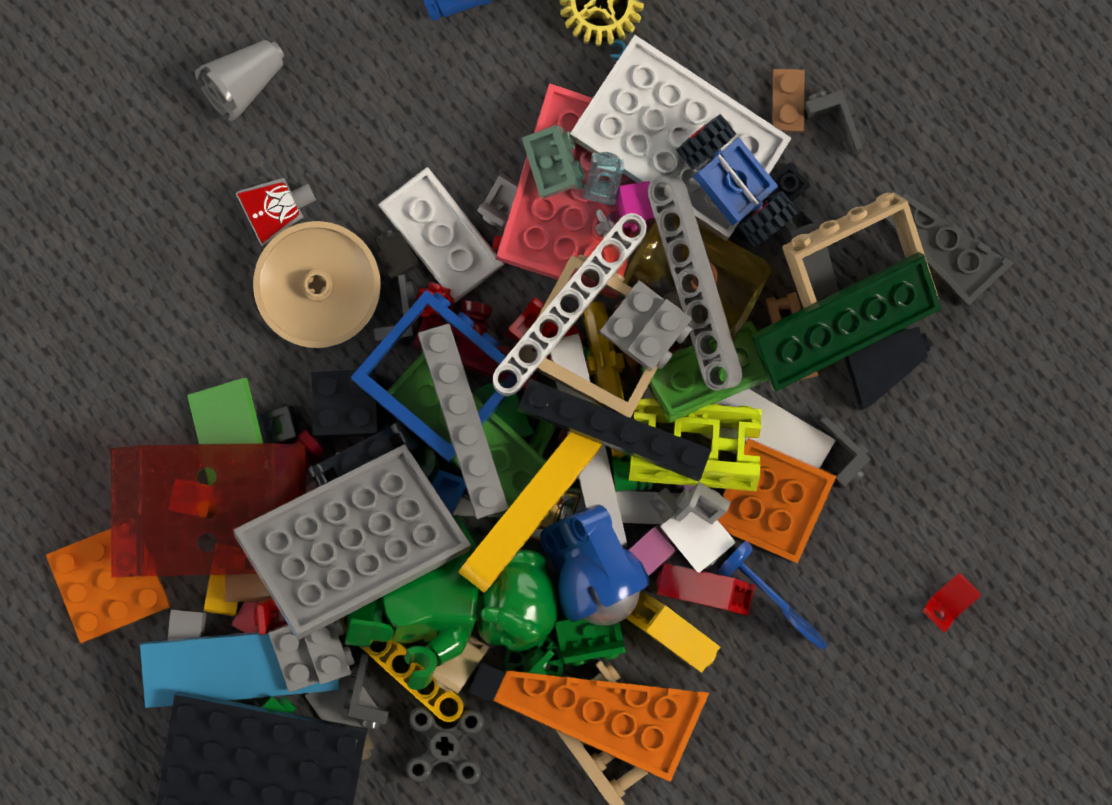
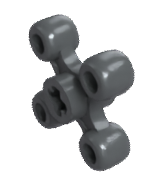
(434, 755)

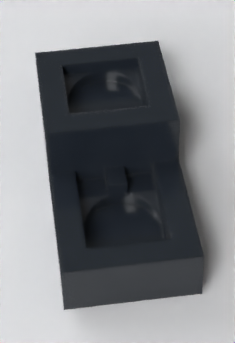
(278, 425)

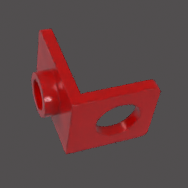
(951, 601)

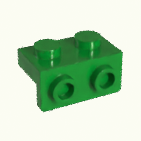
(587, 641)

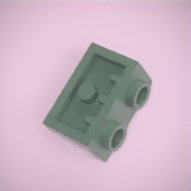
(553, 161)

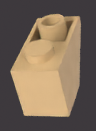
(458, 670)

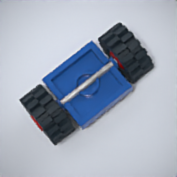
(736, 181)

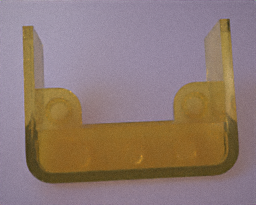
(739, 272)

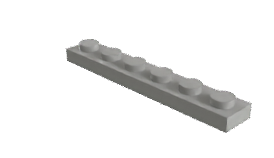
(463, 421)

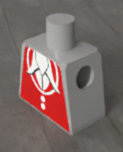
(274, 207)

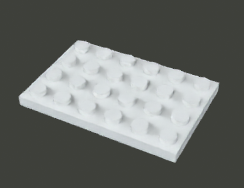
(652, 109)

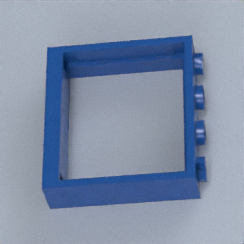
(464, 326)

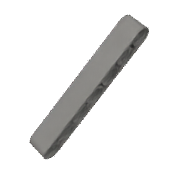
(706, 293)

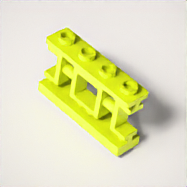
(737, 475)

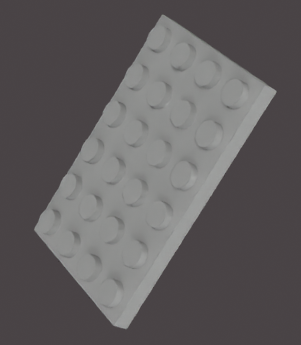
(351, 541)

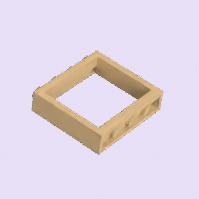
(835, 230)
(571, 379)

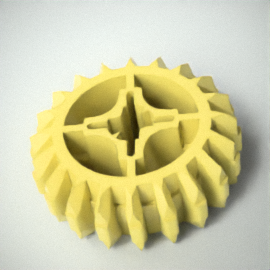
(608, 16)

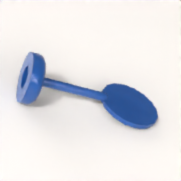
(736, 561)

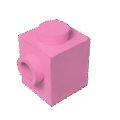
(654, 549)

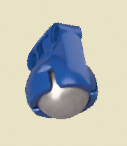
(595, 572)

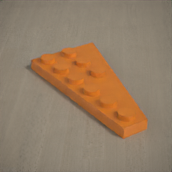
(624, 720)

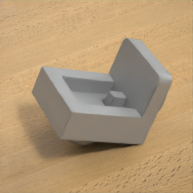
(499, 201)
(703, 502)

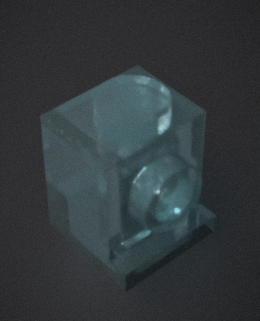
(599, 189)

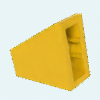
(673, 632)

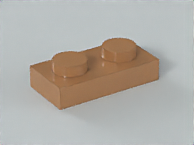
(788, 100)

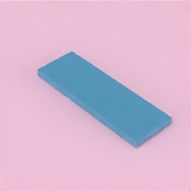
(215, 668)

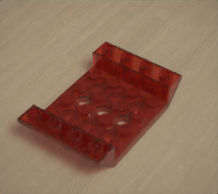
(159, 499)

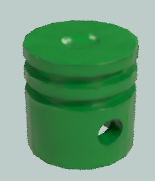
(620, 474)

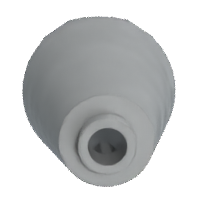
(239, 76)

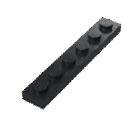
(614, 430)

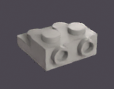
(646, 327)
(312, 658)

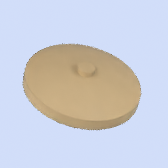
(316, 284)

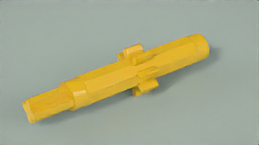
(603, 361)

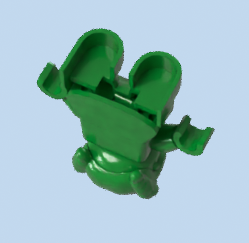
(444, 608)

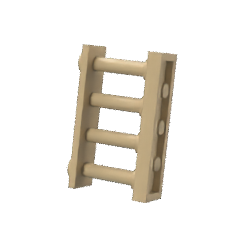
(595, 764)

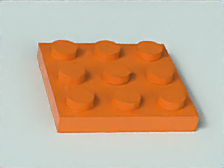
(783, 507)
(94, 598)

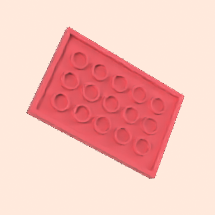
(549, 230)

